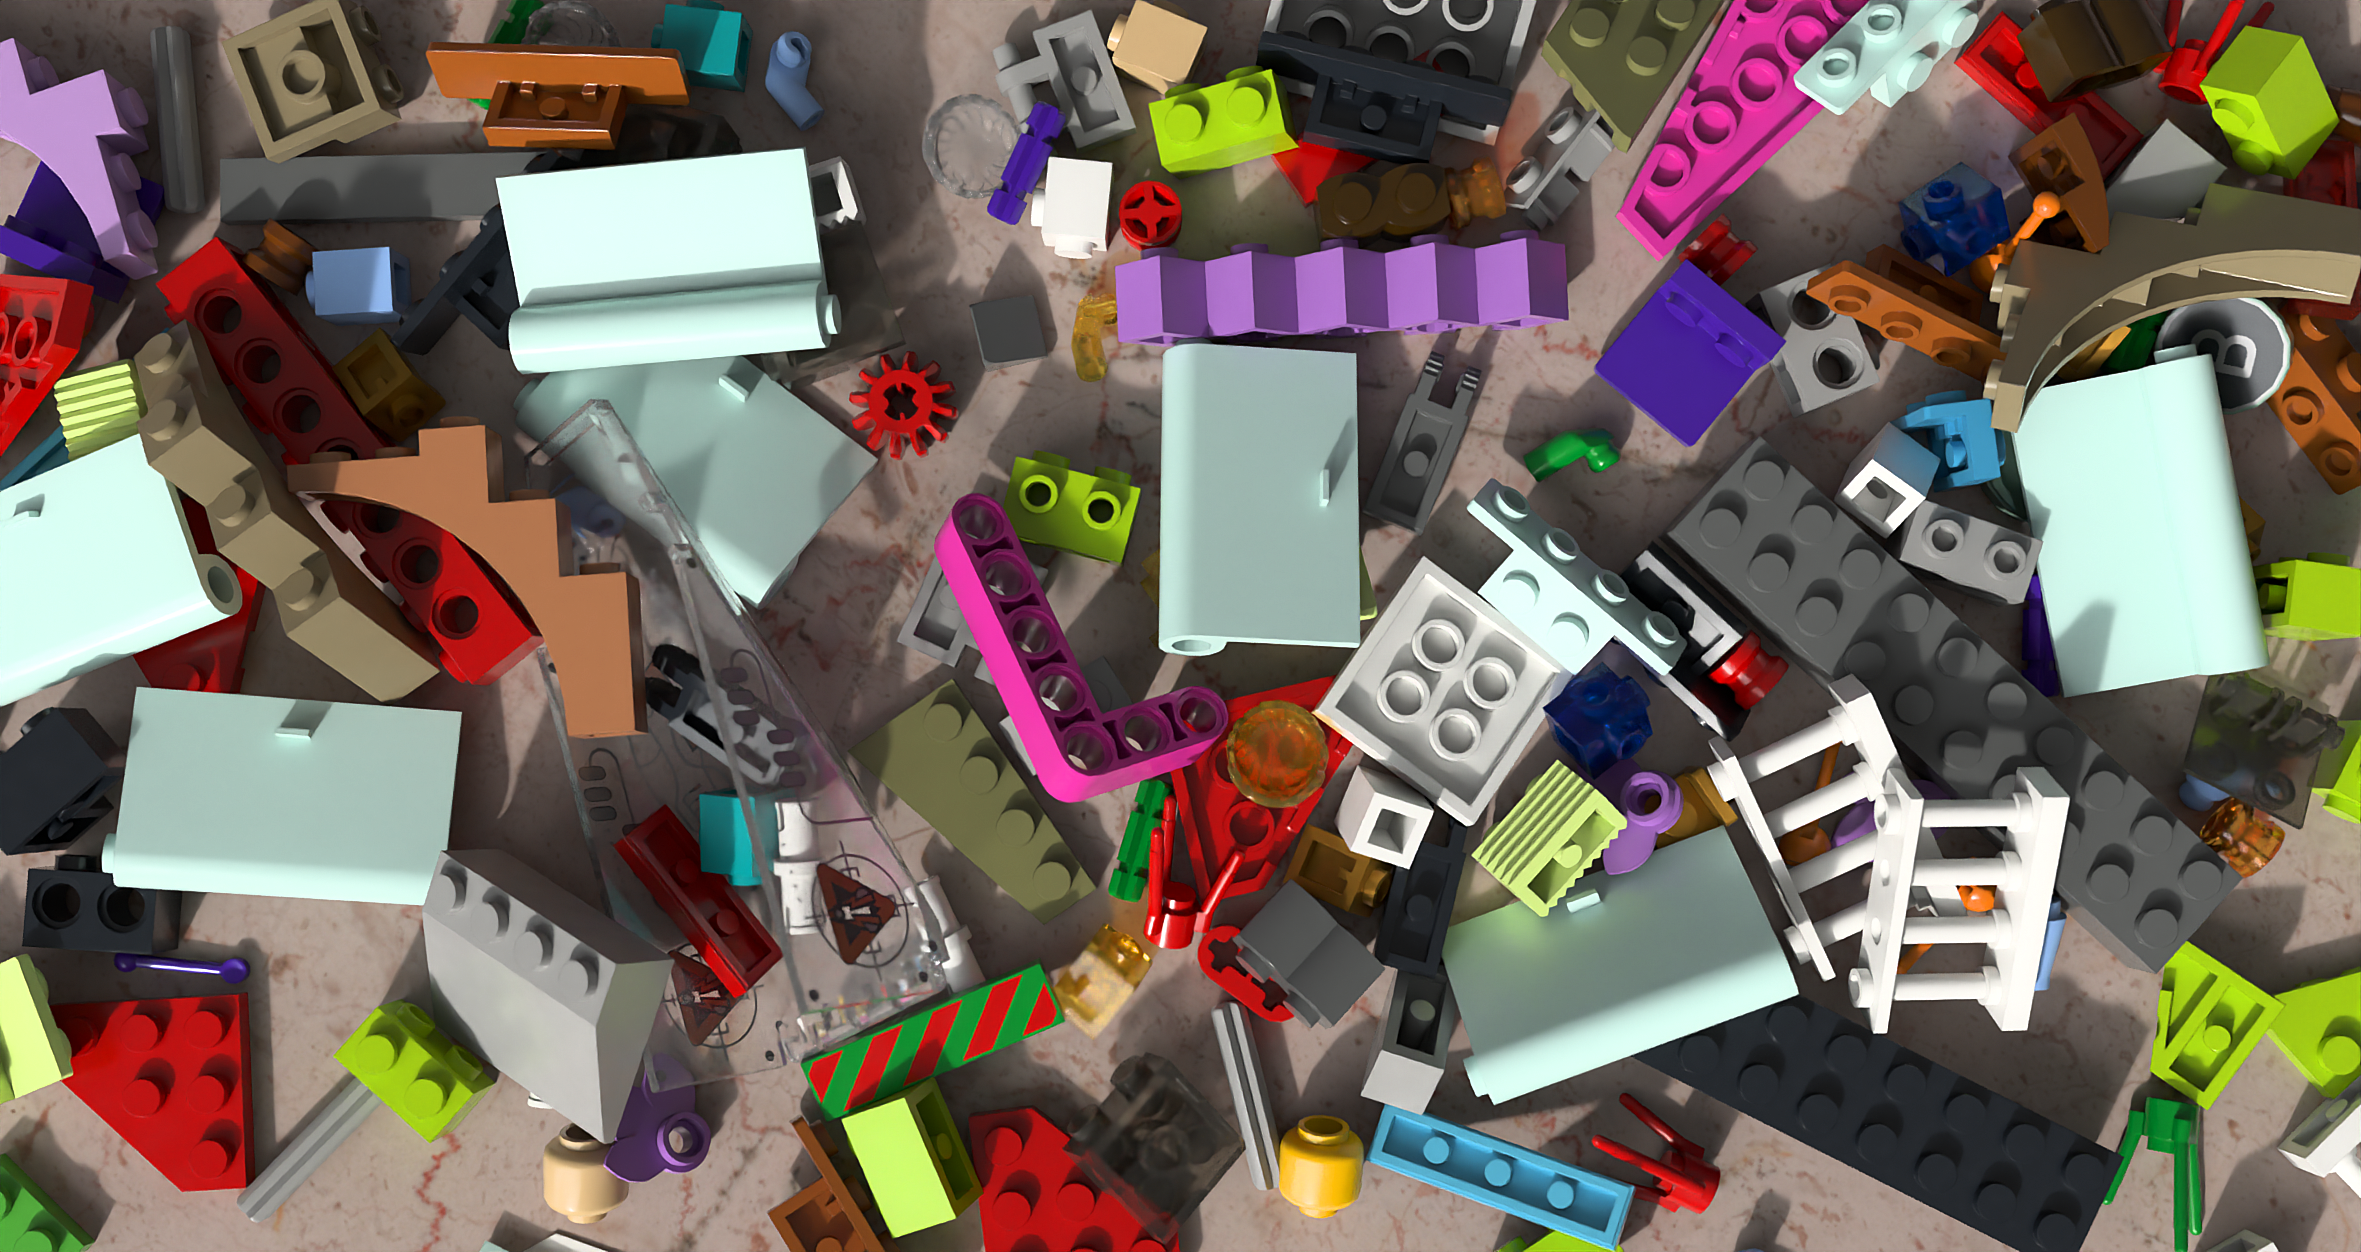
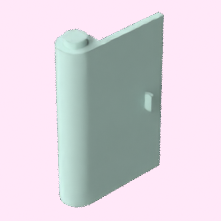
(666, 261)
(731, 449)
(1258, 498)
(2139, 527)
(99, 570)
(284, 797)
(1613, 967)

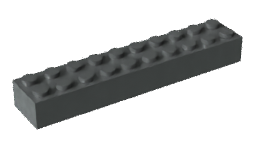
(1946, 697)

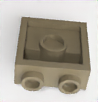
(314, 77)

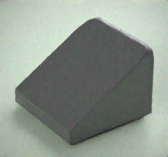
(1008, 332)

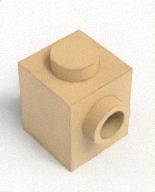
(1157, 45)

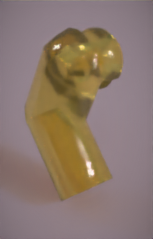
(1086, 337)

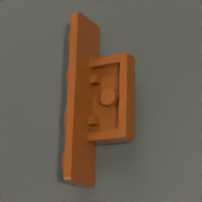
(557, 91)
(1912, 307)
(2322, 399)
(828, 1210)

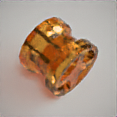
(1474, 193)
(2242, 837)

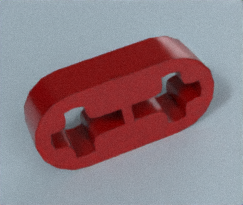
(1235, 981)

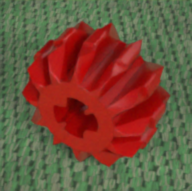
(882, 411)

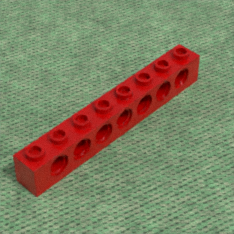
(203, 293)

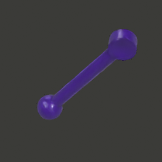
(232, 970)

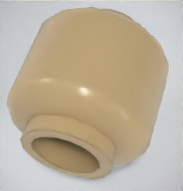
(577, 1178)

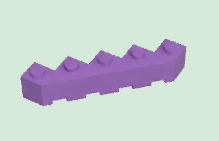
(1342, 291)

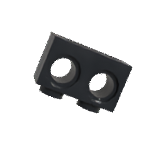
(103, 915)

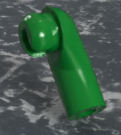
(1570, 446)

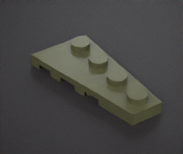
(968, 790)

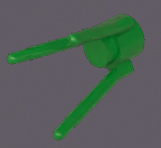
(2174, 1130)

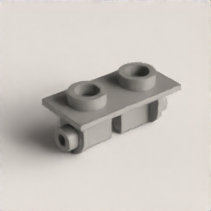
(1538, 184)

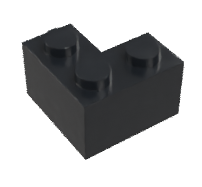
(56, 781)

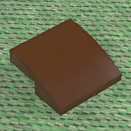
(2065, 164)

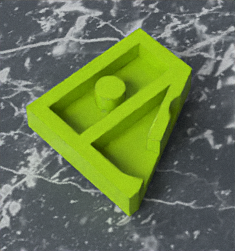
(2207, 1023)
(2322, 1030)

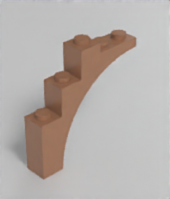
(459, 484)

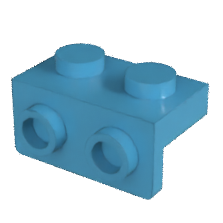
(1959, 436)

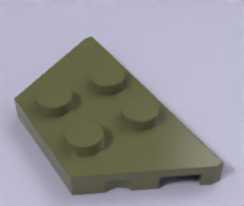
(1625, 55)

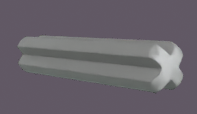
(177, 120)
(1248, 1092)
(308, 1151)

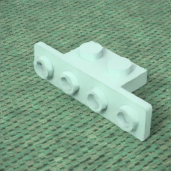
(1886, 49)
(1561, 593)

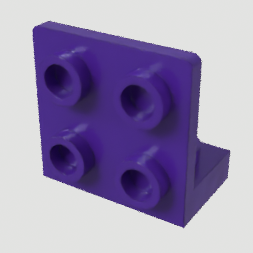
(57, 237)
(1687, 353)

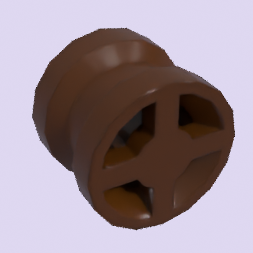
(281, 257)

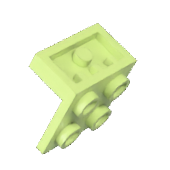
(30, 1043)

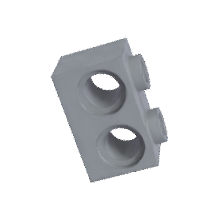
(1798, 358)
(1965, 554)

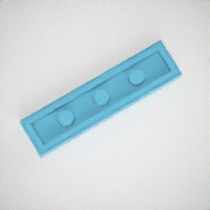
(1502, 1175)

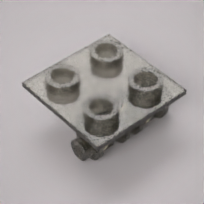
(2259, 745)

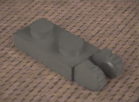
(1420, 451)

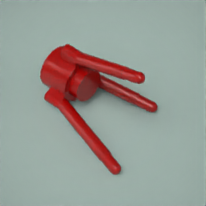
(2190, 65)
(1172, 905)
(1680, 1176)

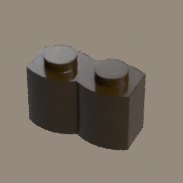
(2092, 45)
(1392, 207)

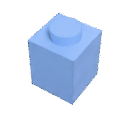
(359, 286)

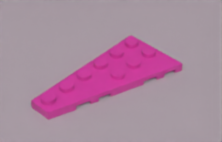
(1730, 115)

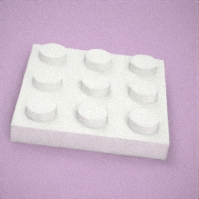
(1443, 691)

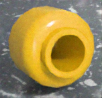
(1321, 1165)

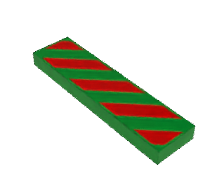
(933, 1040)

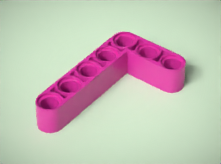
(1054, 673)

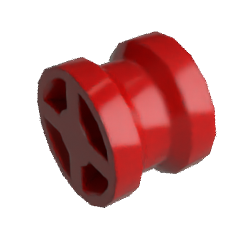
(1150, 203)
(1718, 251)
(1748, 670)

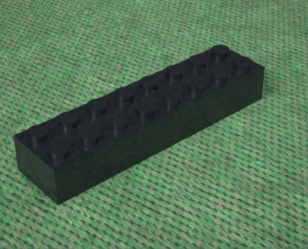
(1900, 1121)

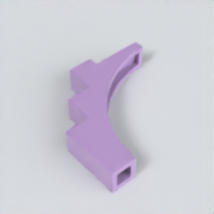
(86, 138)

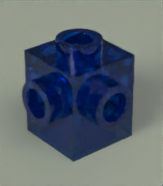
(1953, 219)
(1600, 719)

